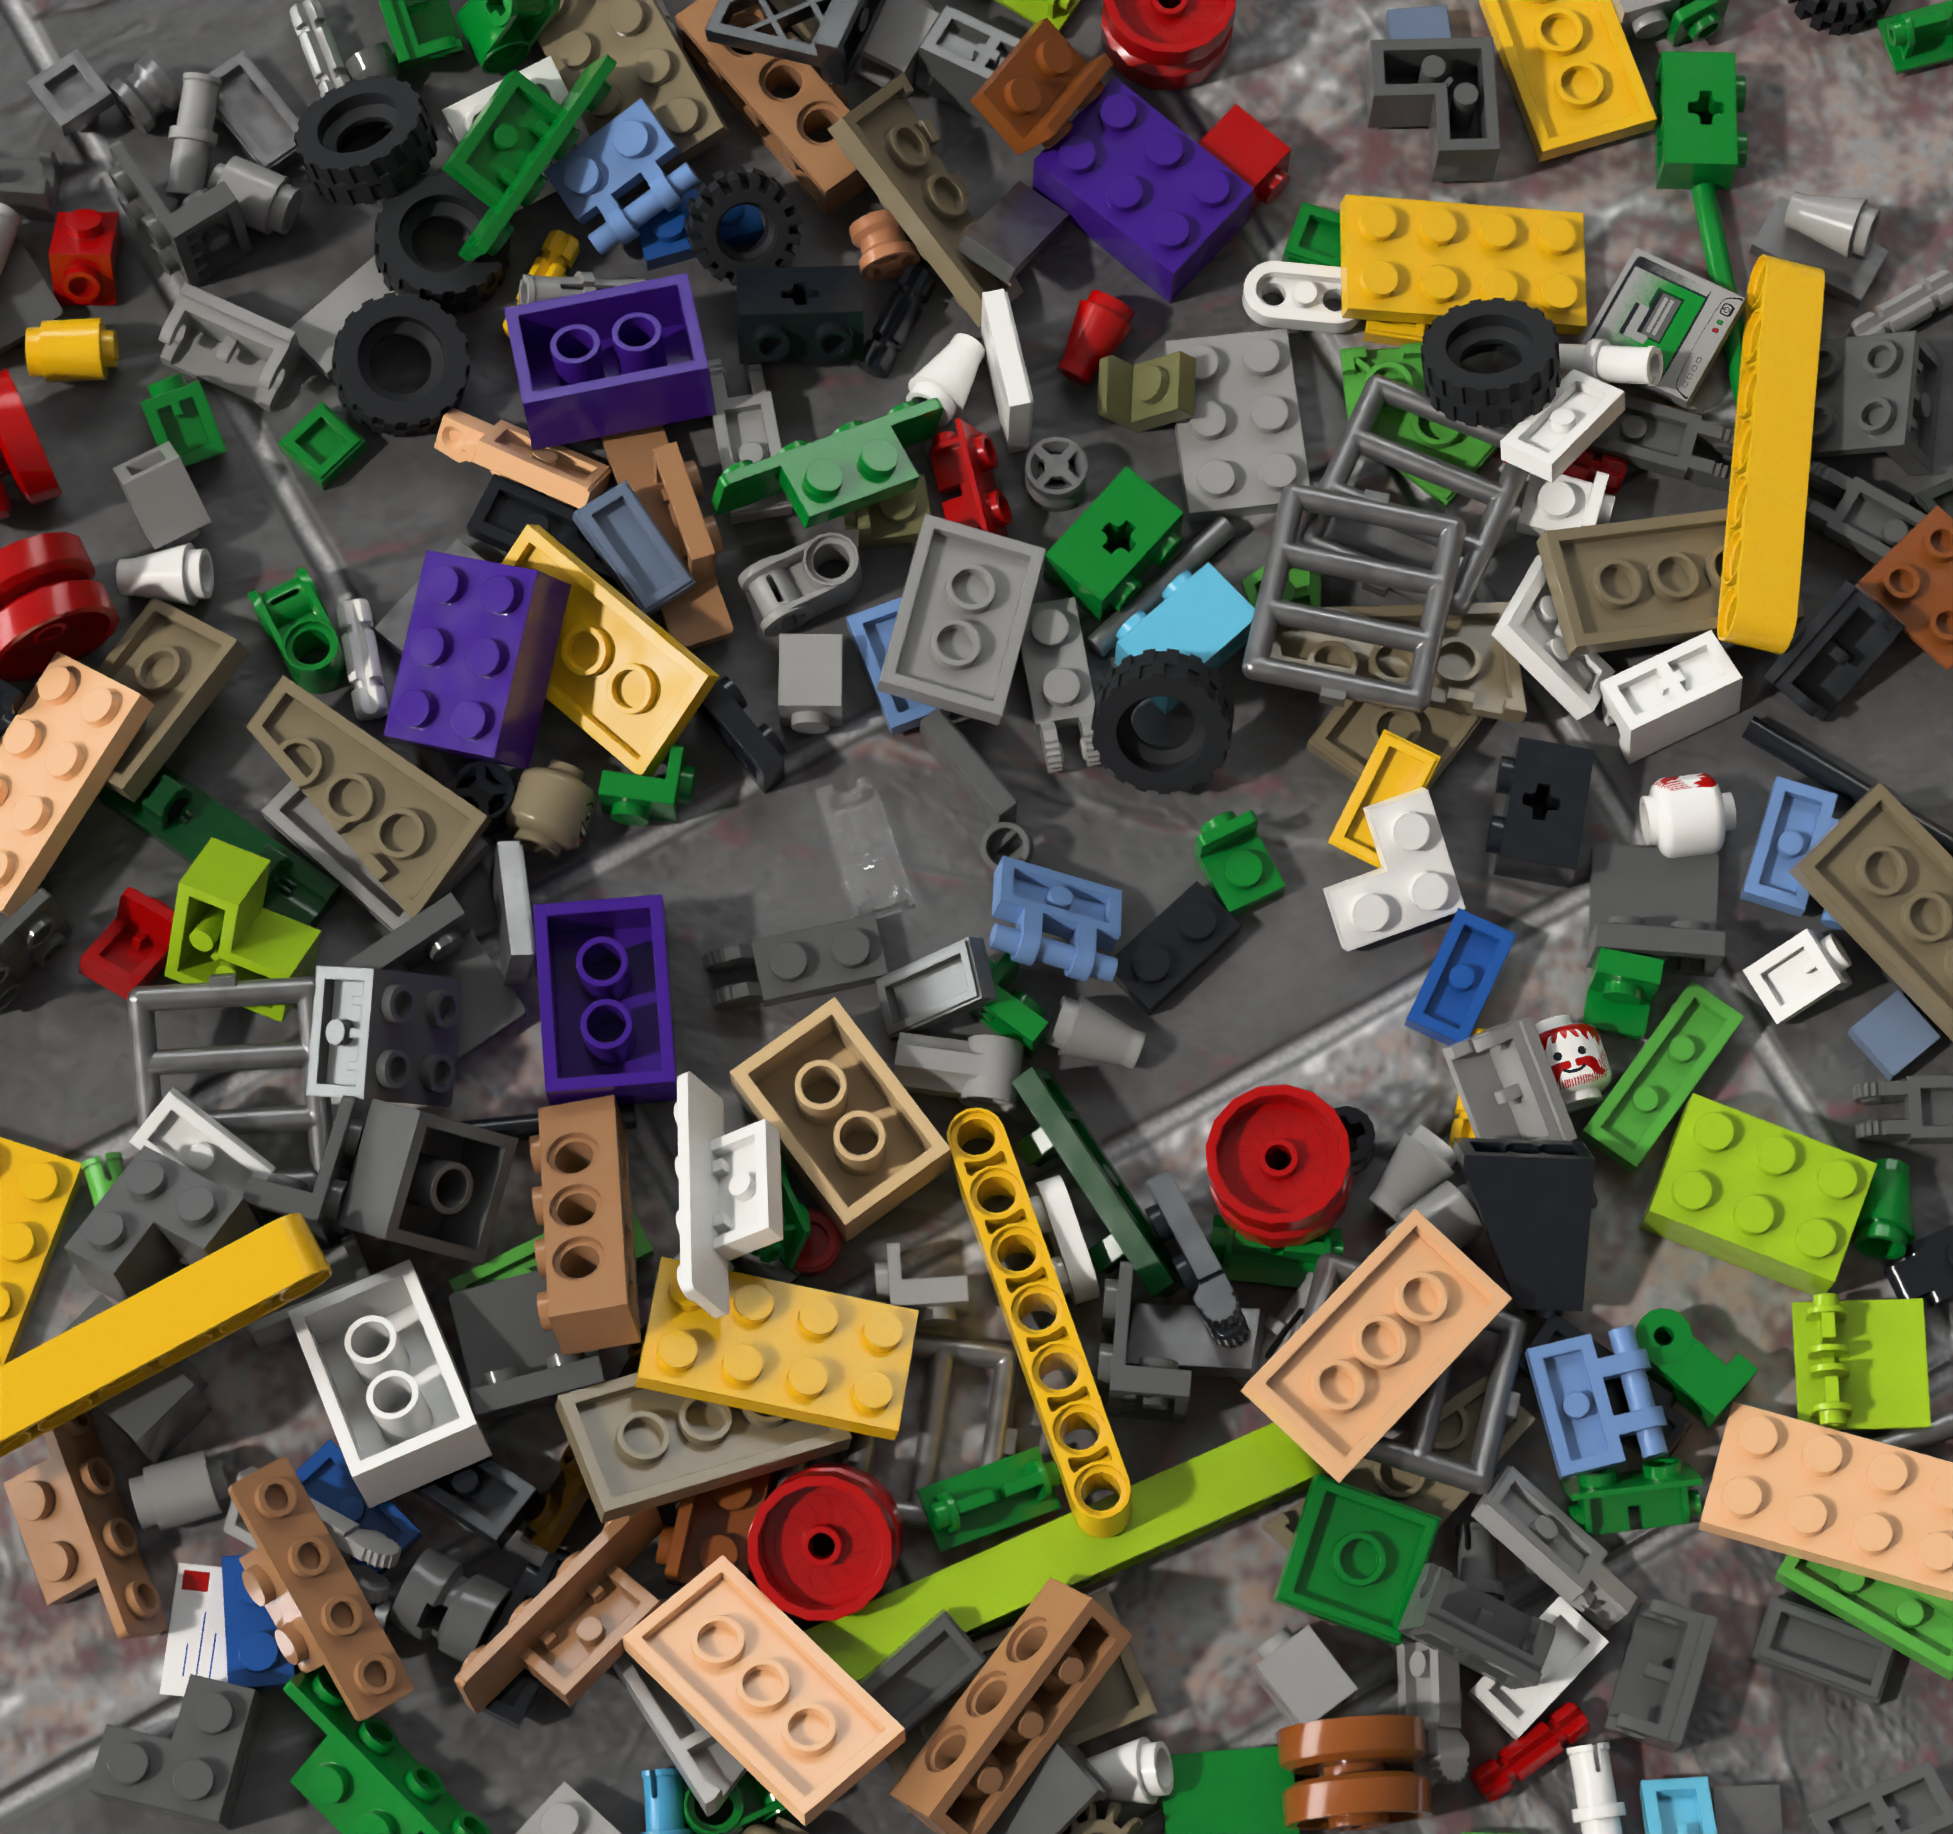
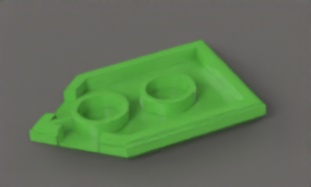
(1405, 366)

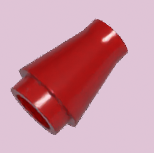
(1096, 332)

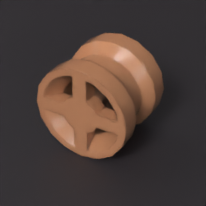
(882, 246)

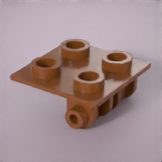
(1918, 585)

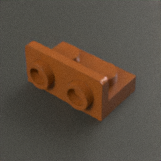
(1039, 89)
(711, 1527)

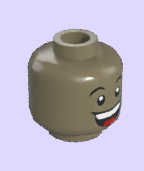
(551, 809)

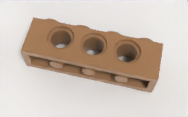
(778, 122)
(586, 1226)
(1012, 1712)

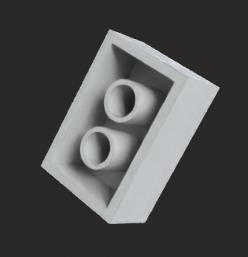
(389, 1383)

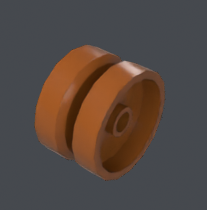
(1355, 1782)

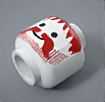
(1686, 815)
(1575, 1060)

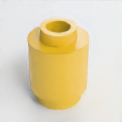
(71, 350)

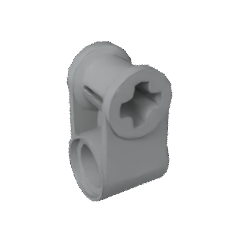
(798, 584)

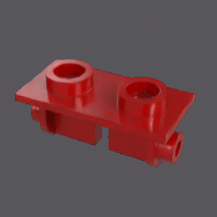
(968, 464)

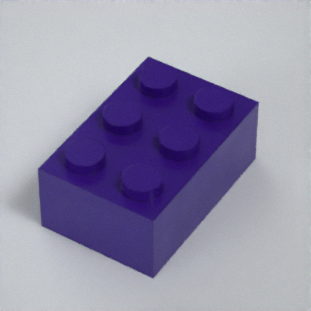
(1143, 190)
(610, 361)
(477, 659)
(606, 1000)

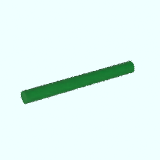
(1718, 268)

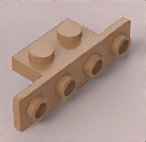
(669, 495)
(81, 1531)
(313, 1593)
(574, 1623)

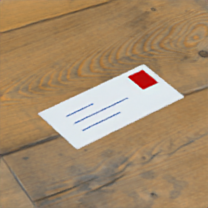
(196, 1629)

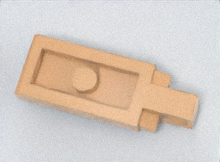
(509, 454)

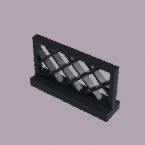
(834, 48)

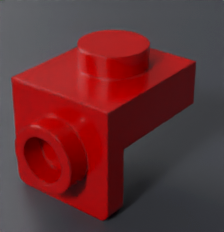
(85, 257)
(132, 946)

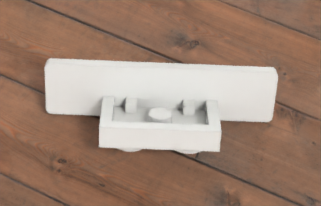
(725, 1193)

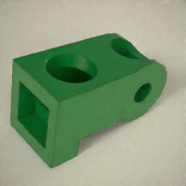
(1688, 1368)

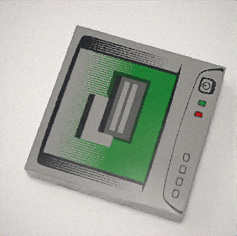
(1670, 310)

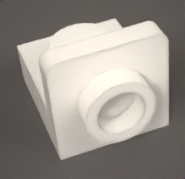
(1564, 504)
(1800, 973)

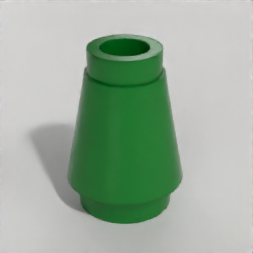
(1887, 1212)

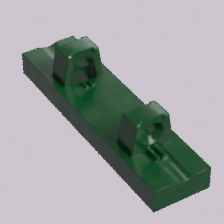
(292, 884)
(1066, 1134)

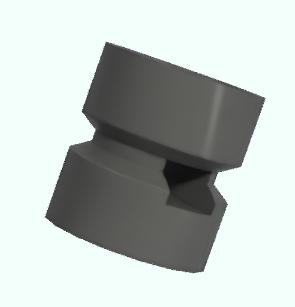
(447, 1605)

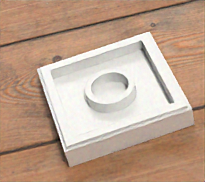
(1007, 370)

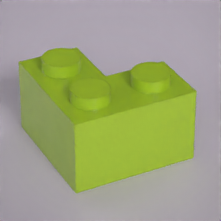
(226, 930)

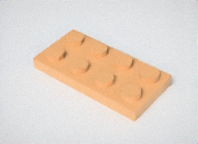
(55, 766)
(1376, 1345)
(1834, 1500)
(764, 1690)

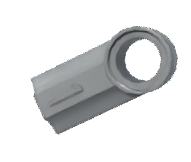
(969, 1070)

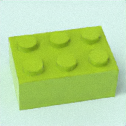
(1758, 1196)

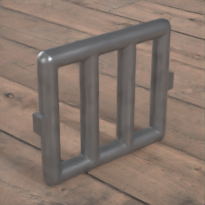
(1359, 440)
(1287, 554)
(220, 992)
(1498, 1407)
(999, 1436)

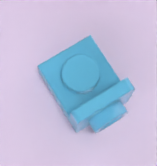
(1677, 1806)

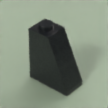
(1535, 1216)

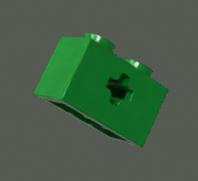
(1690, 89)
(1122, 513)

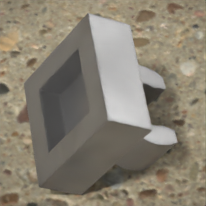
(71, 93)

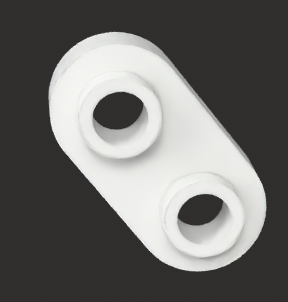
(1303, 291)
(1072, 1259)

